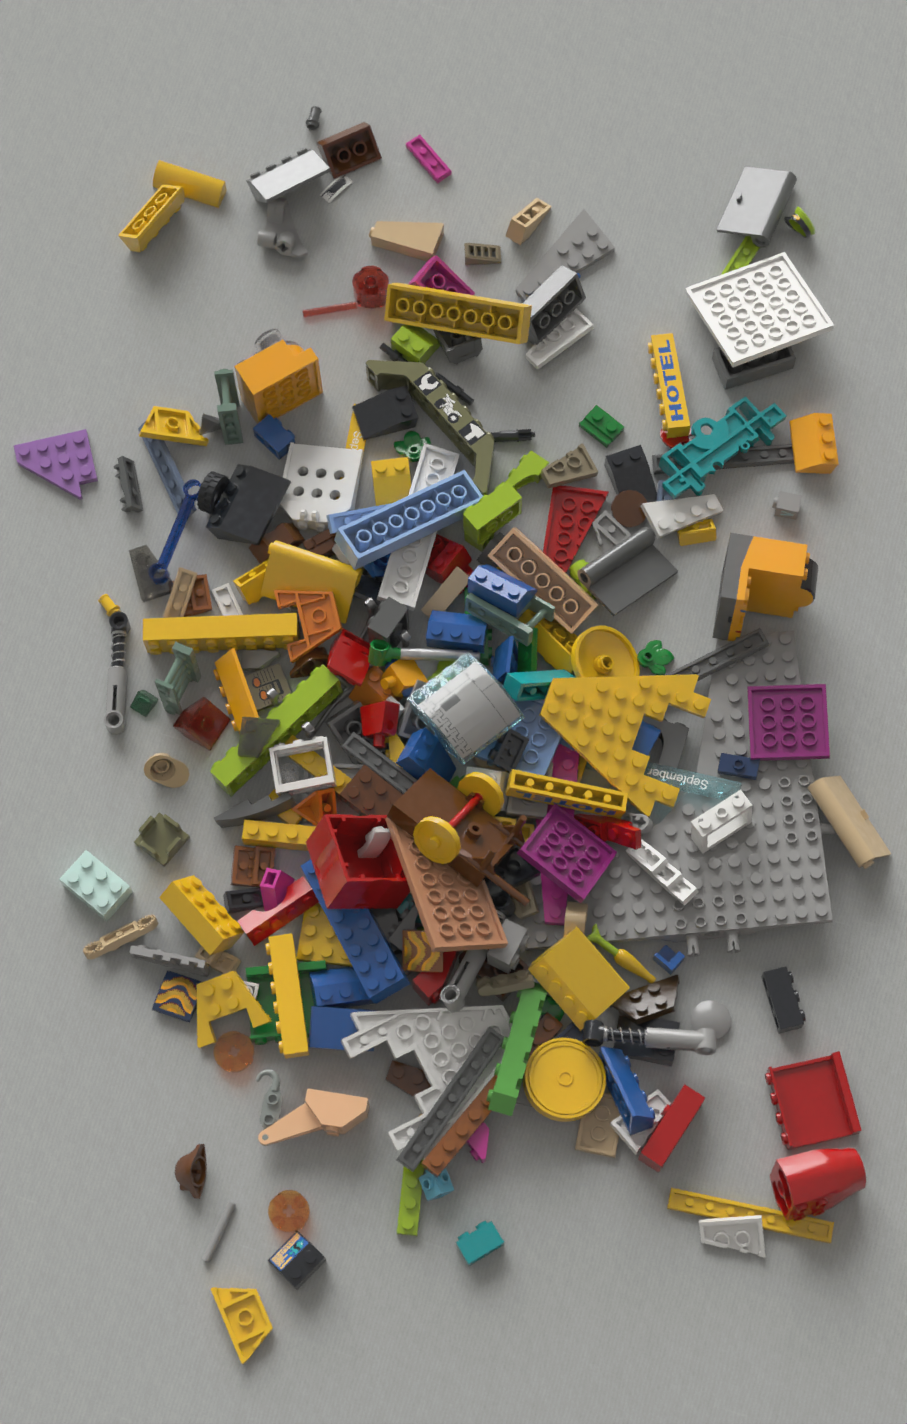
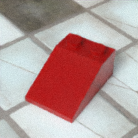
(430, 984)

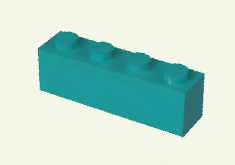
(533, 684)

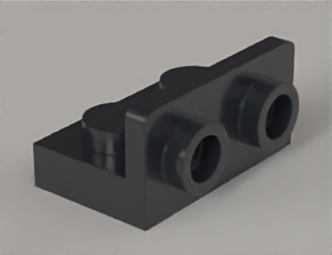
(507, 751)

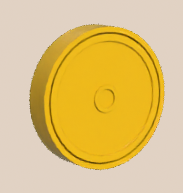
(564, 1079)

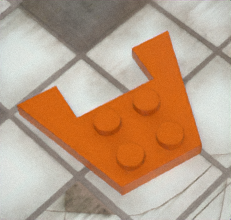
(317, 615)

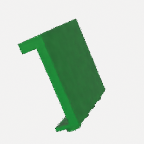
(261, 976)

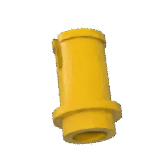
(108, 605)

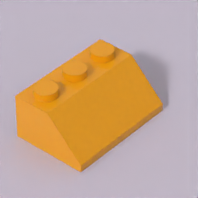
(814, 443)

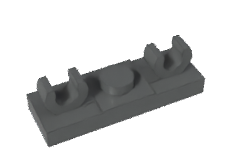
(129, 485)

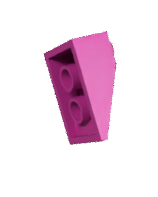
(439, 276)

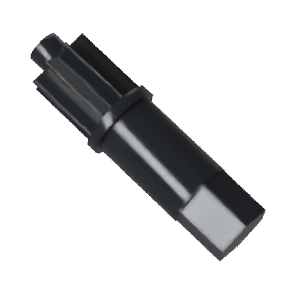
(513, 435)

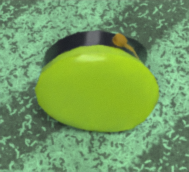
(800, 223)

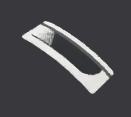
(335, 188)

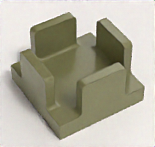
(161, 838)

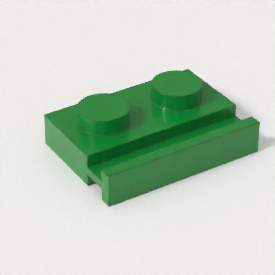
(601, 426)

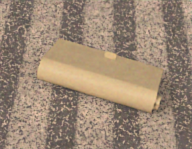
(848, 820)

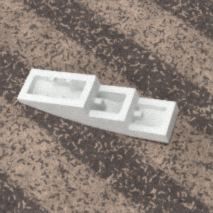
(663, 872)

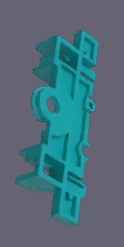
(723, 443)

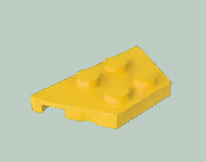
(172, 426)
(243, 1318)

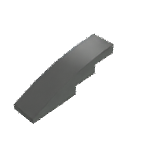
(257, 811)

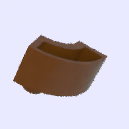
(283, 532)

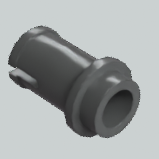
(312, 122)

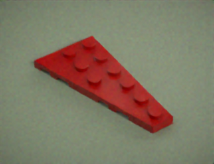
(569, 521)

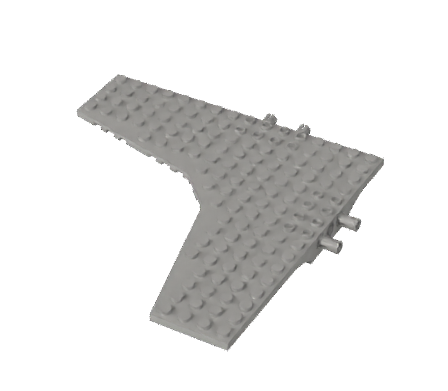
(749, 882)

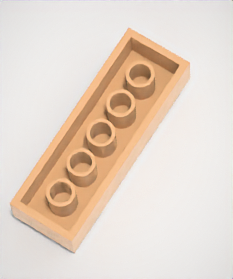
(527, 563)

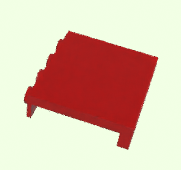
(813, 1101)

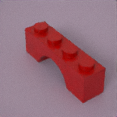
(263, 924)

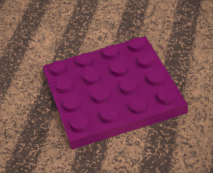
(788, 722)
(567, 853)

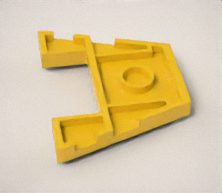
(221, 998)

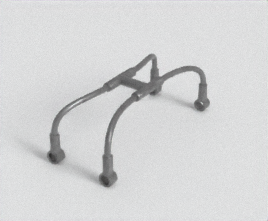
(309, 730)

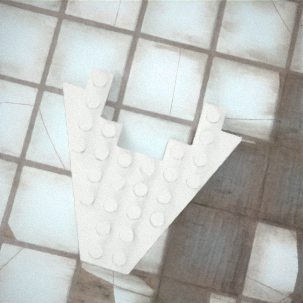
(441, 1046)

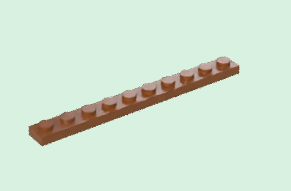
(478, 1110)

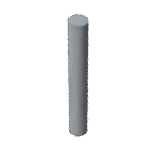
(219, 1231)

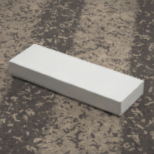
(226, 600)

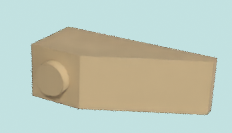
(527, 220)

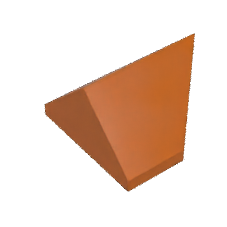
(317, 804)

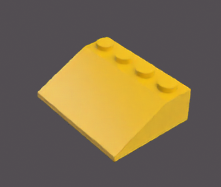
(578, 977)

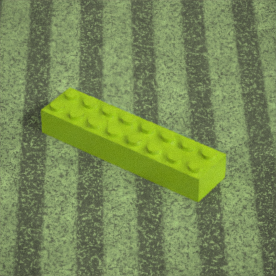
(296, 708)

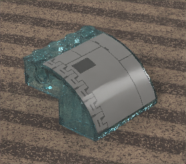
(465, 708)

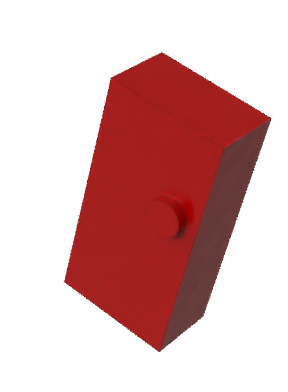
(671, 1128)

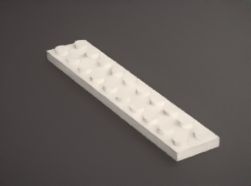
(409, 563)

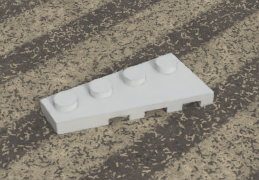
(561, 338)
(677, 514)

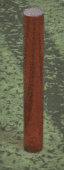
(329, 309)

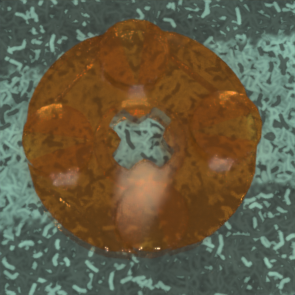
(243, 1058)
(297, 1203)

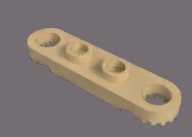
(120, 937)

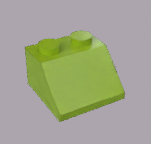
(414, 343)

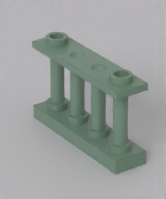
(228, 409)
(507, 623)
(184, 670)

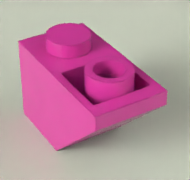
(274, 887)
(479, 1143)

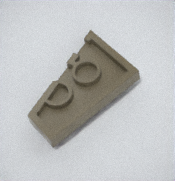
(571, 468)

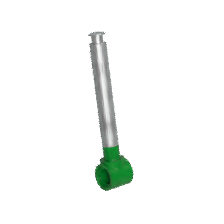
(382, 652)

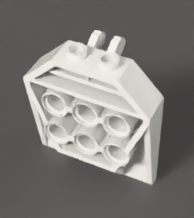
(311, 512)

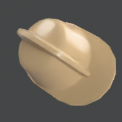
(166, 770)

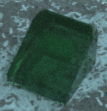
(144, 702)

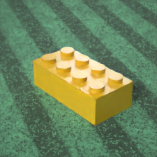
(201, 914)

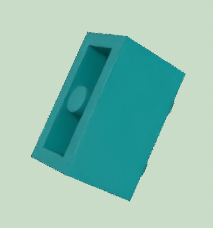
(479, 1242)

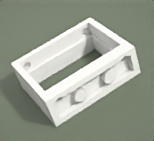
(297, 747)
(721, 821)

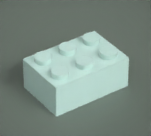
(96, 885)

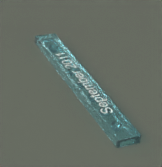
(690, 781)

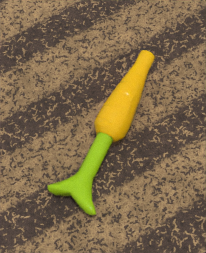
(621, 956)

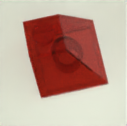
(202, 723)

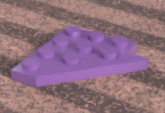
(60, 460)

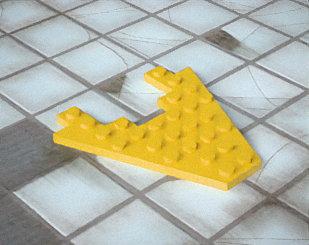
(603, 719)

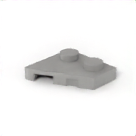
(608, 531)

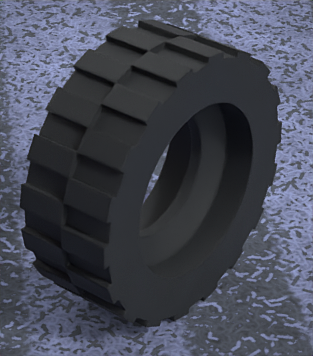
(211, 491)

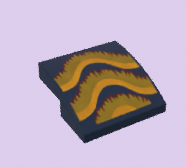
(177, 996)

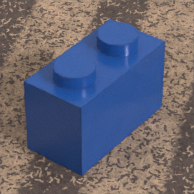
(274, 436)

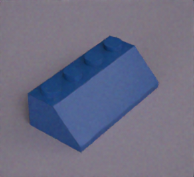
(625, 1091)

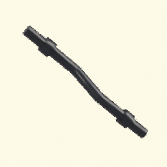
(457, 390)

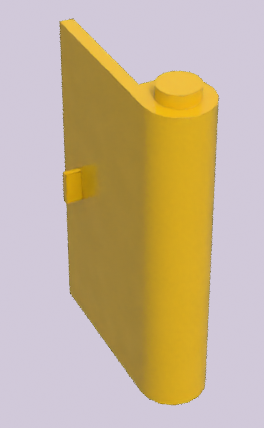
(306, 571)

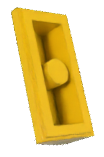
(697, 533)

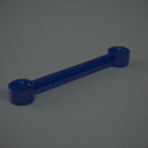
(175, 533)

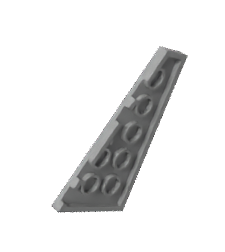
(575, 249)

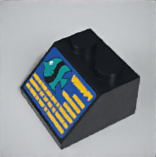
(297, 1260)

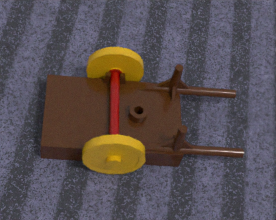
(460, 825)

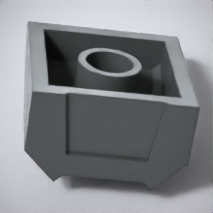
(458, 346)

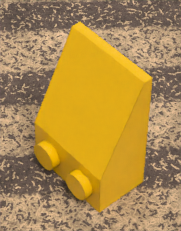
(391, 480)

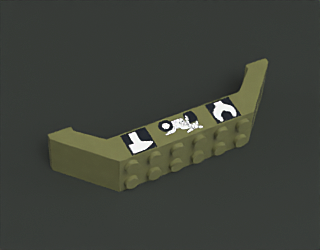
(443, 410)

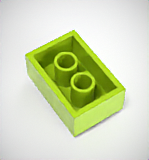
(492, 512)

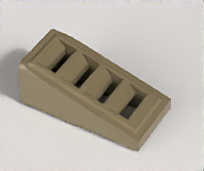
(475, 259)

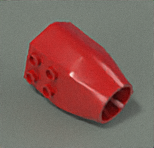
(816, 1181)

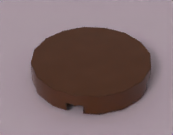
(627, 508)

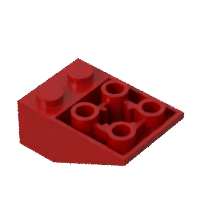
(445, 558)
(349, 657)

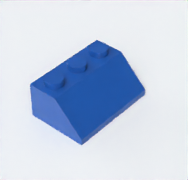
(500, 589)
(456, 631)
(338, 988)

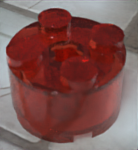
(370, 287)

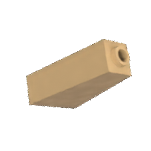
(408, 238)

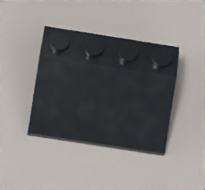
(247, 505)

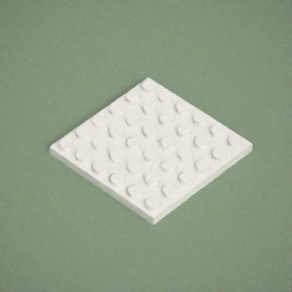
(759, 309)

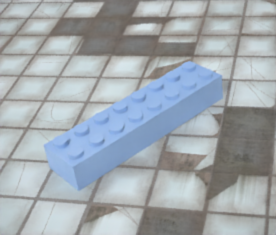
(407, 520)

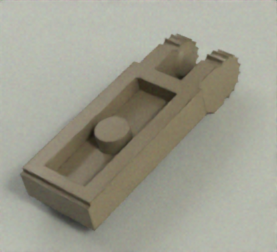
(504, 983)

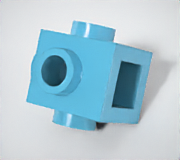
(436, 1187)

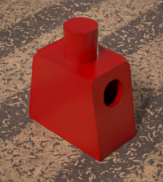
(379, 721)

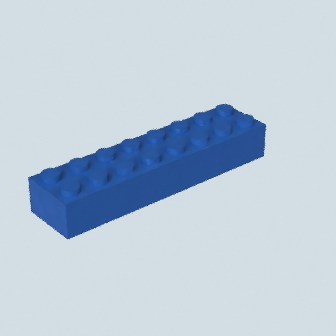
(364, 945)

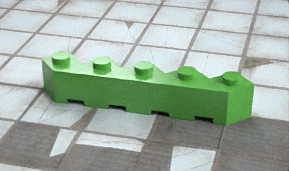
(517, 1050)

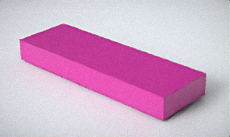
(428, 158)

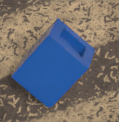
(668, 959)

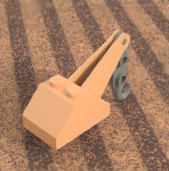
(323, 1110)

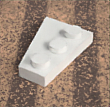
(734, 1232)

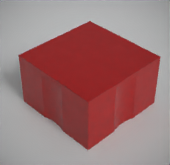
(351, 880)

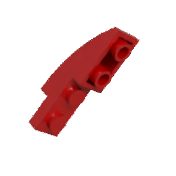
(612, 829)

